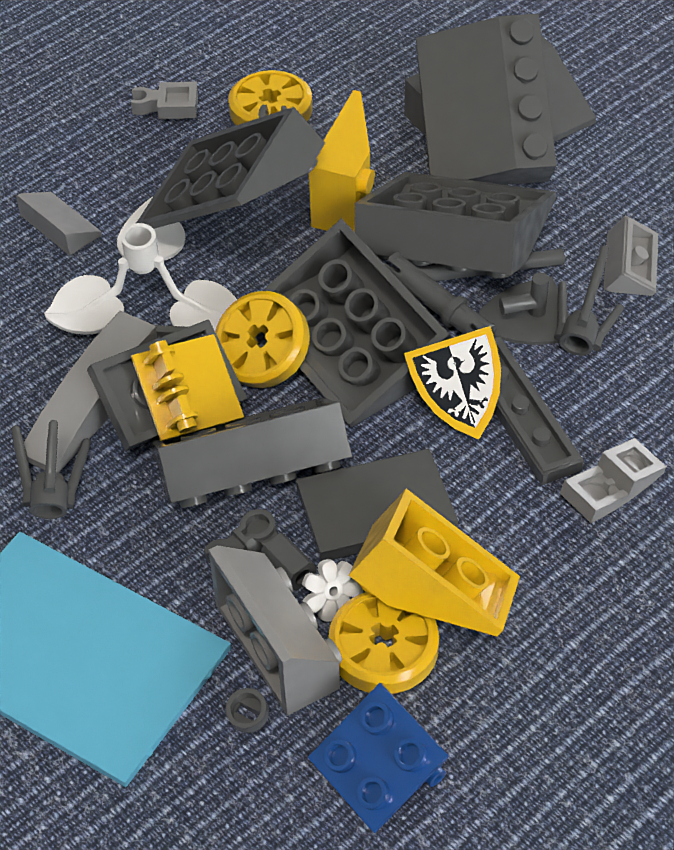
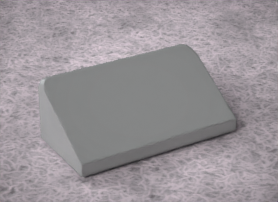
(57, 220)
(631, 258)

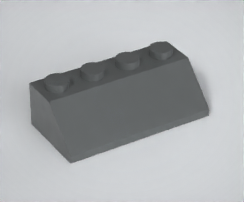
(251, 450)

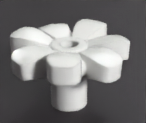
(330, 588)

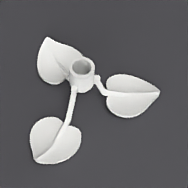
(90, 304)

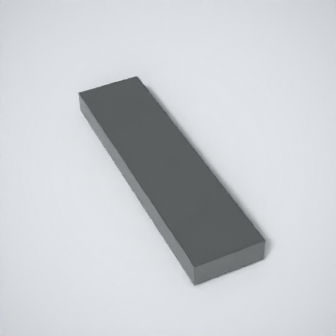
(532, 423)

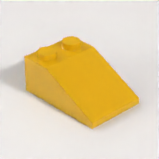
(342, 168)
(434, 569)

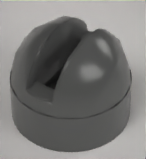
(253, 702)

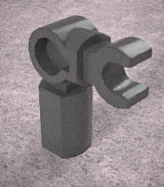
(260, 534)

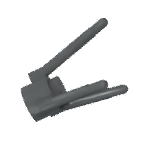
(580, 331)
(48, 494)

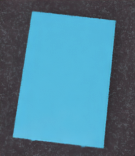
(94, 660)

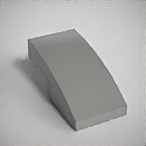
(614, 481)

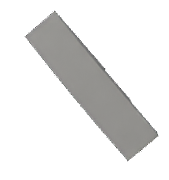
(76, 401)

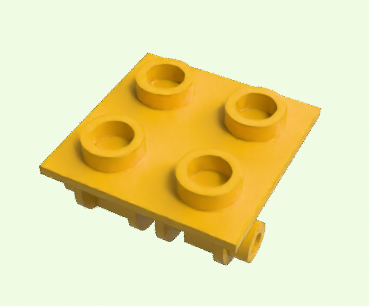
(186, 386)

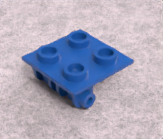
(379, 757)

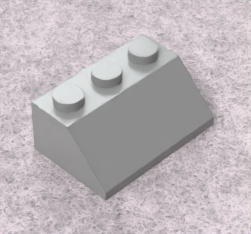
(274, 627)

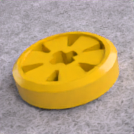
(269, 89)
(283, 329)
(395, 666)

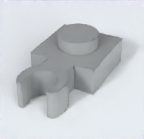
(171, 101)

